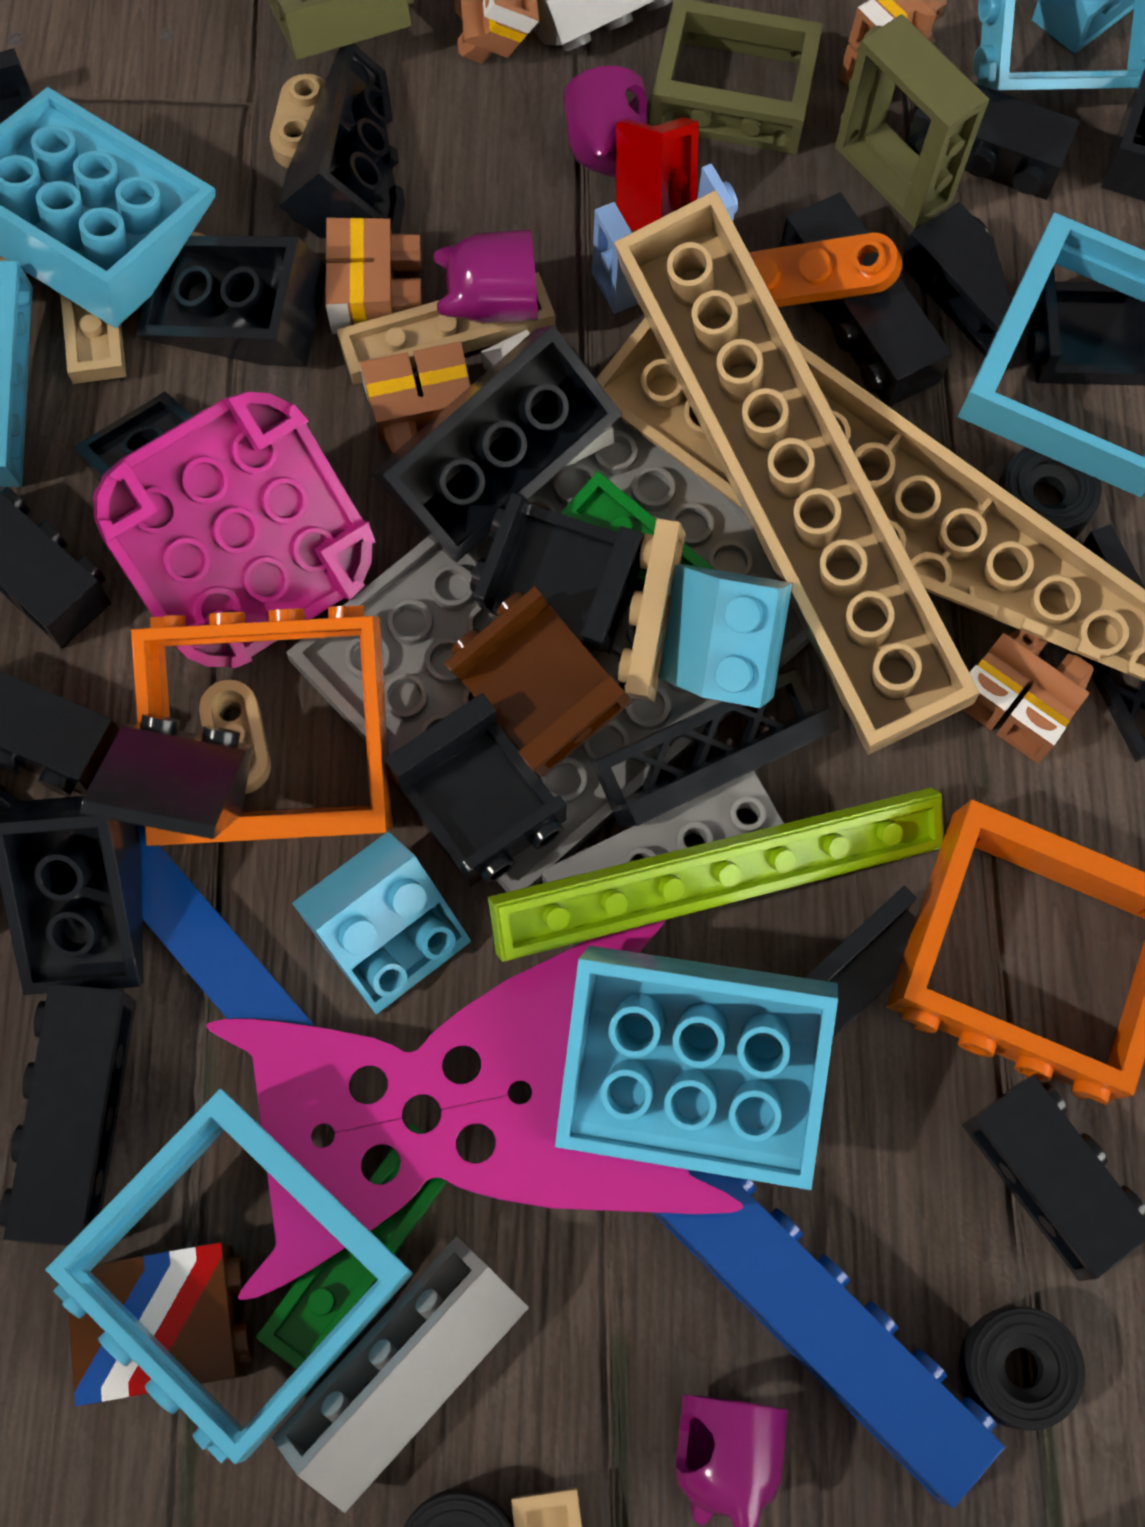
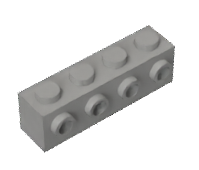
(716, 815)
(407, 1373)

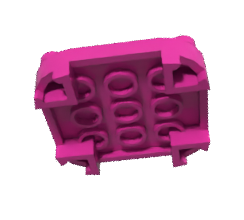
(233, 520)

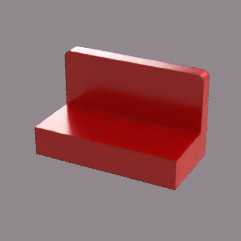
(655, 169)

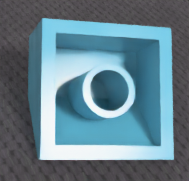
(725, 635)

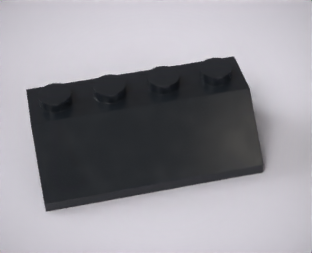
(497, 440)

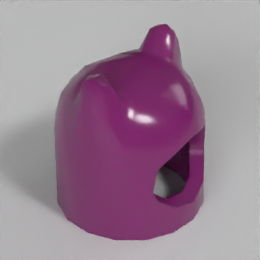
(594, 106)
(490, 278)
(729, 1457)

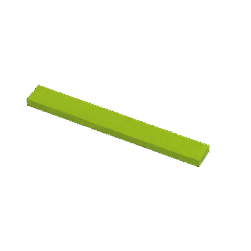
(714, 873)

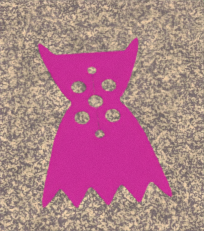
(519, 1037)

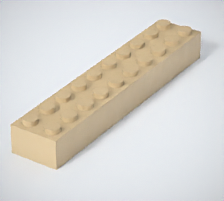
(795, 474)

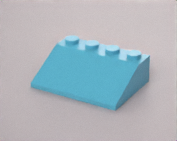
(91, 206)
(697, 1066)

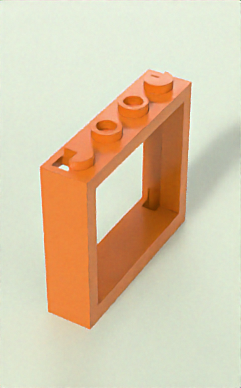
(283, 624)
(986, 1035)

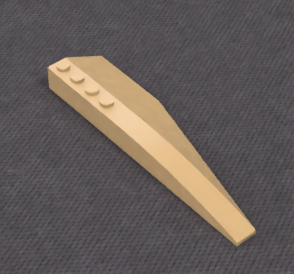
(953, 521)

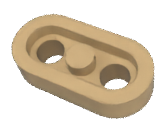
(292, 114)
(236, 694)

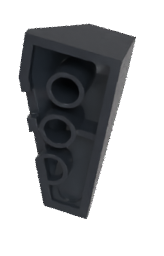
(345, 151)

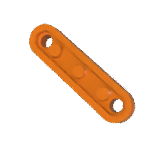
(828, 269)

